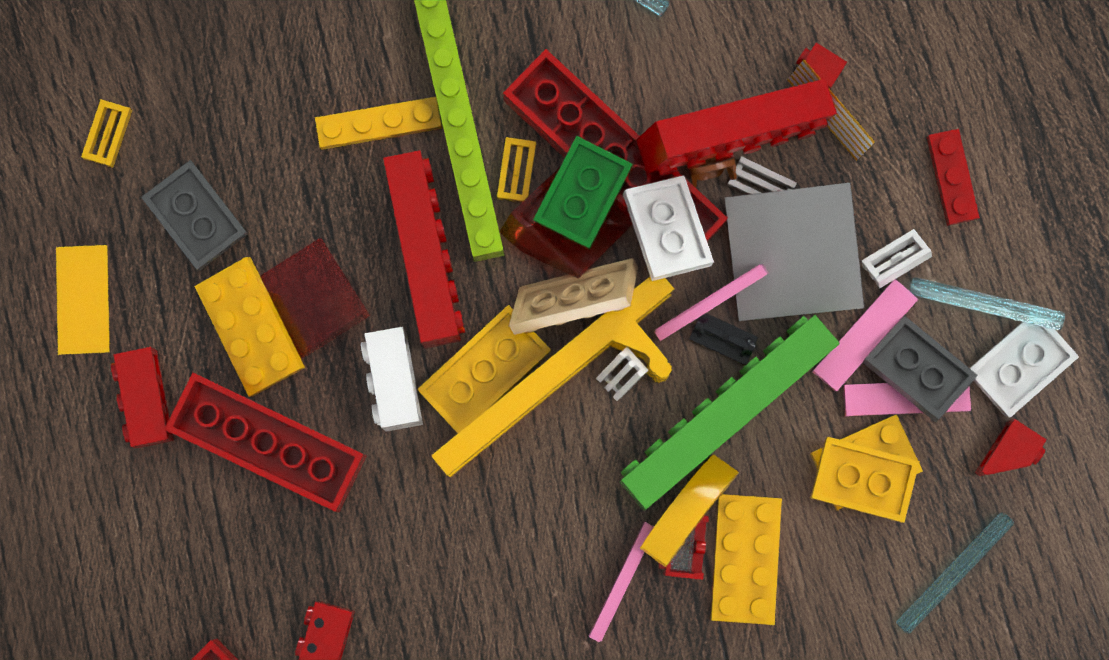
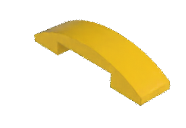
(688, 509)

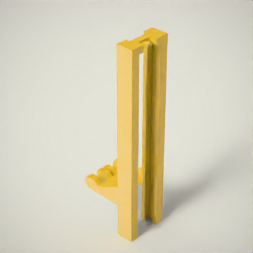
(612, 330)

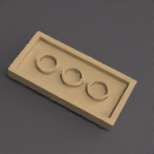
(571, 298)

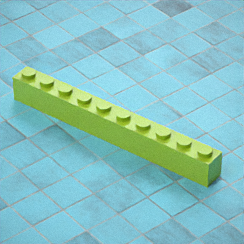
(459, 129)

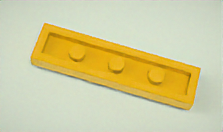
(378, 123)

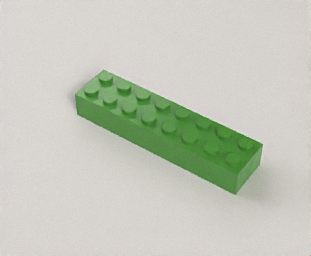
(736, 405)

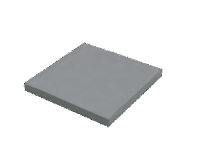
(805, 245)

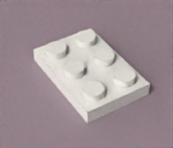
(668, 228)
(1022, 366)

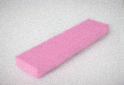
(711, 302)
(865, 335)
(885, 400)
(620, 585)

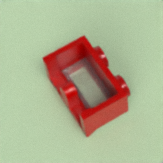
(689, 558)

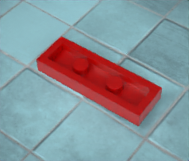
(952, 177)

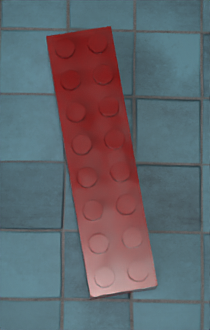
(564, 108)

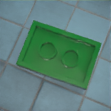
(583, 192)

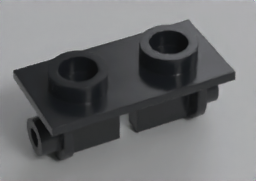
(723, 338)

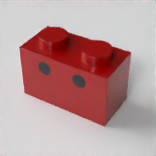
(326, 632)

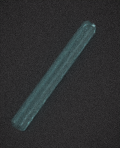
(987, 303)
(955, 572)

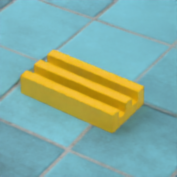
(118, 136)
(520, 143)

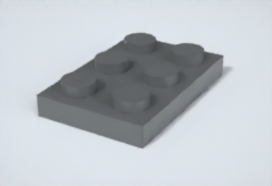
(194, 215)
(920, 369)

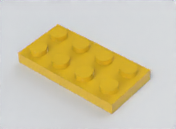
(249, 326)
(483, 371)
(746, 559)

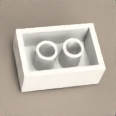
(391, 379)

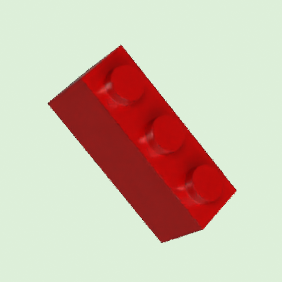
(141, 397)

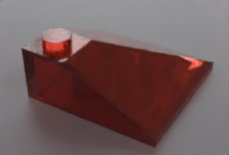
(554, 248)
(313, 298)

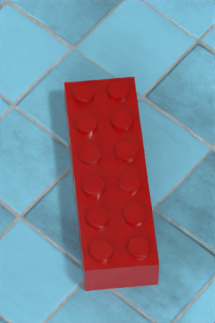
(736, 127)
(422, 249)
(265, 442)

